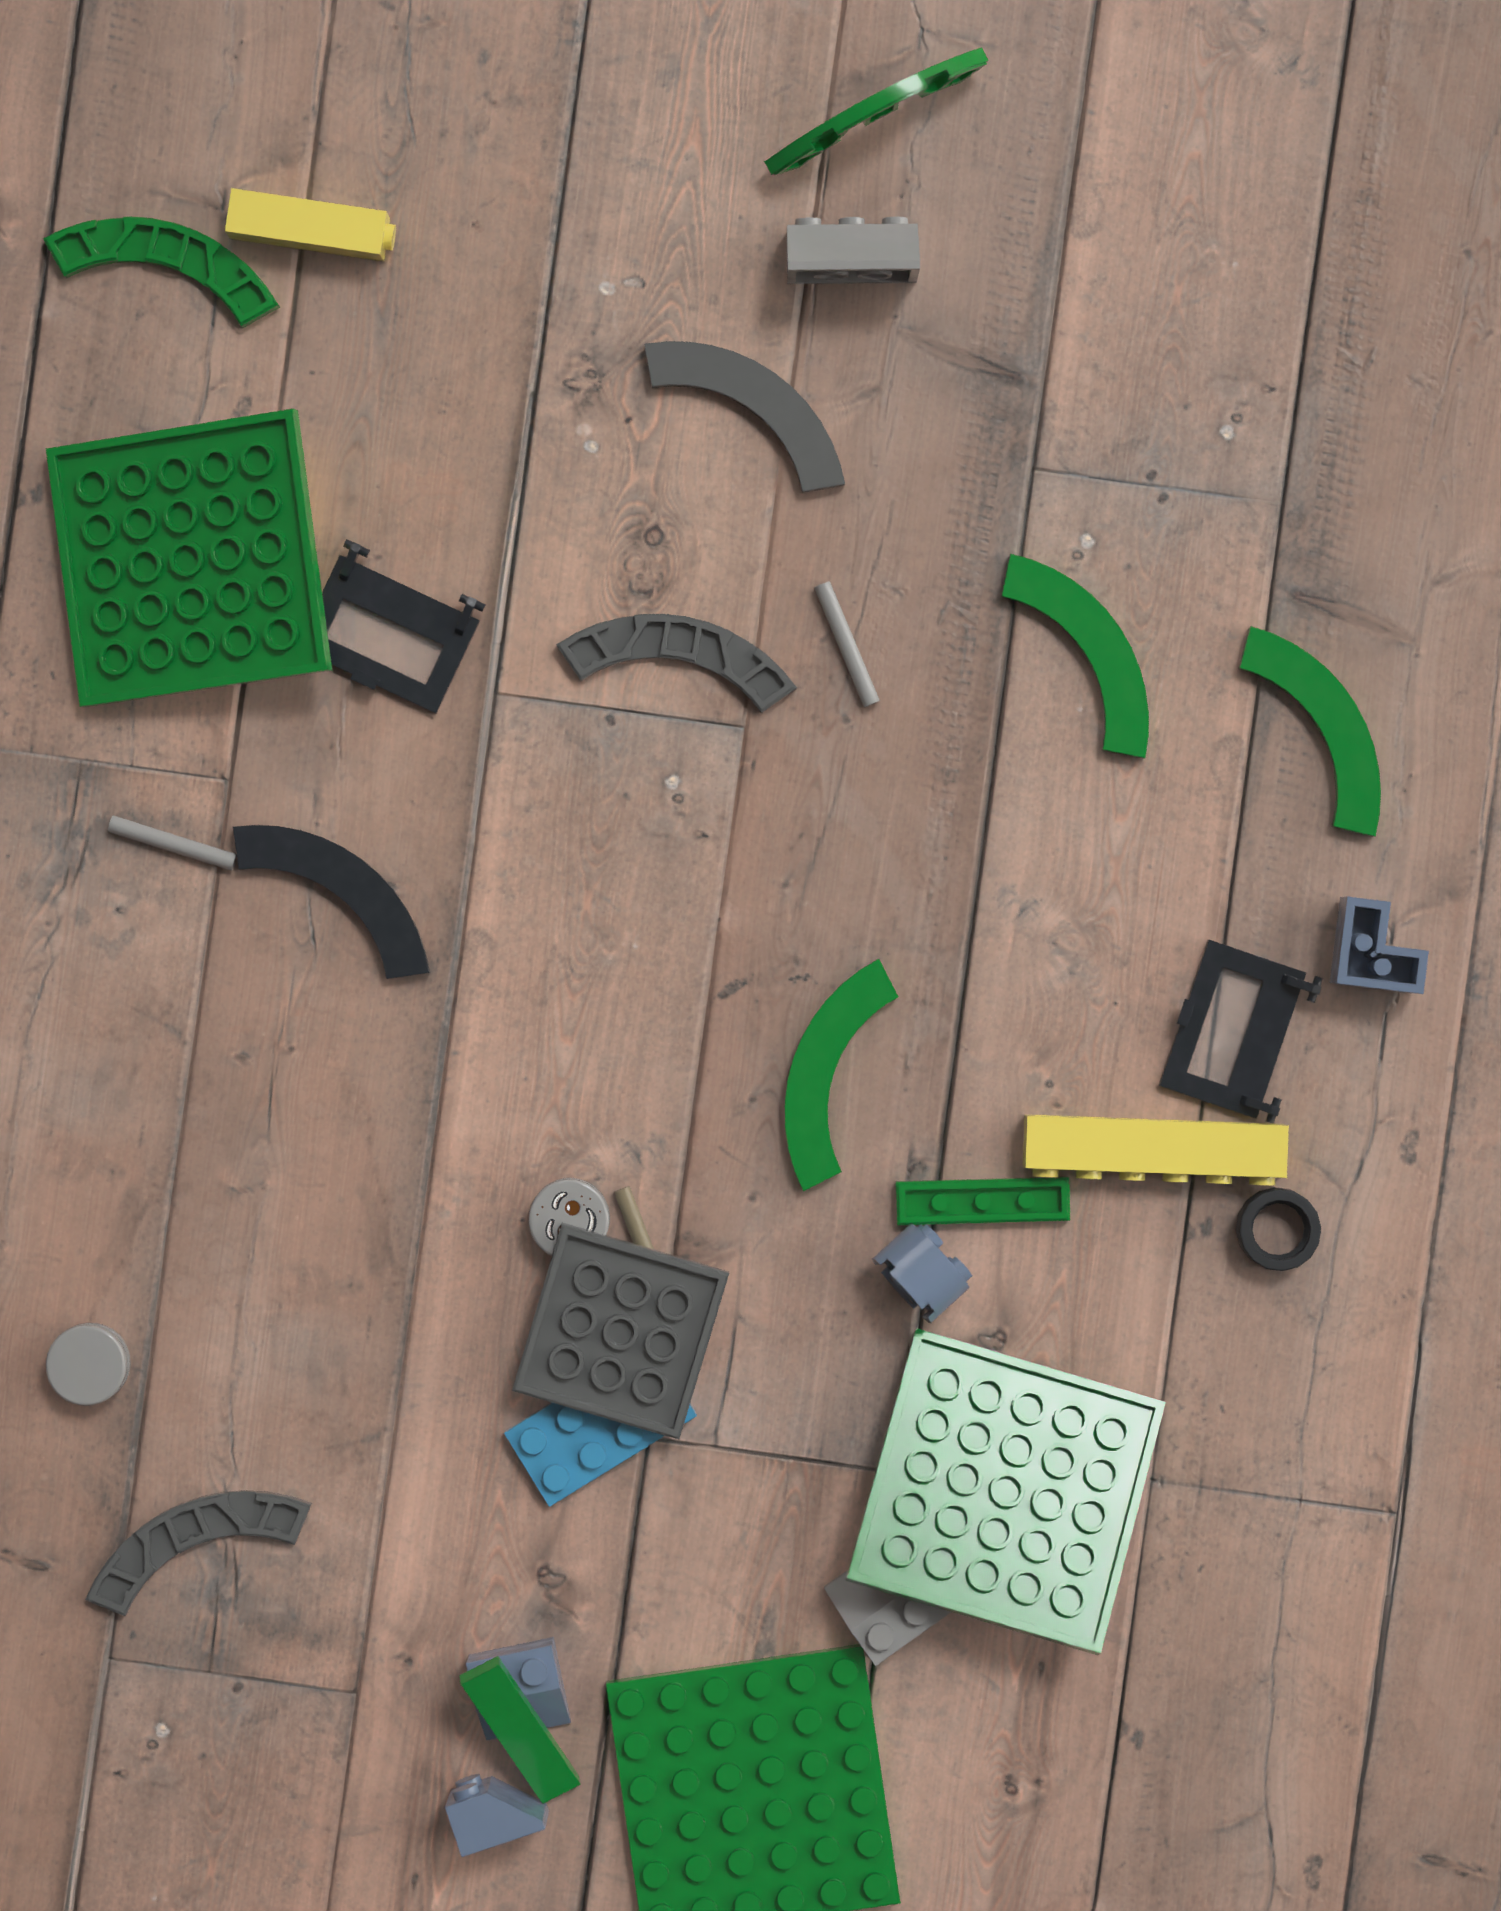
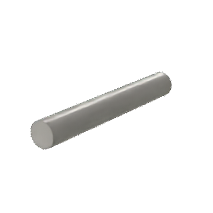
(846, 644)
(172, 842)

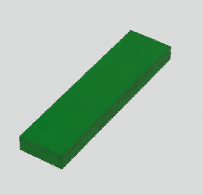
(983, 1200)
(519, 1729)

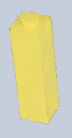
(309, 225)

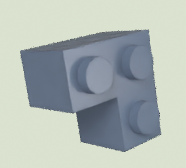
(1362, 952)

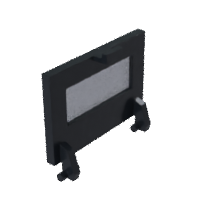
(394, 633)
(1234, 1029)

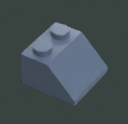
(537, 1674)
(492, 1813)

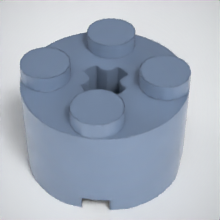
(922, 1271)

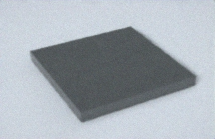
(620, 1331)

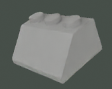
(852, 251)
(880, 1619)

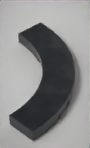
(348, 878)

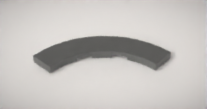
(760, 392)
(681, 640)
(188, 1525)

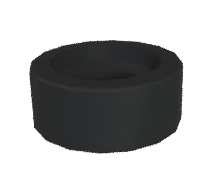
(1310, 1221)

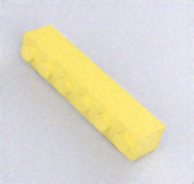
(1155, 1146)

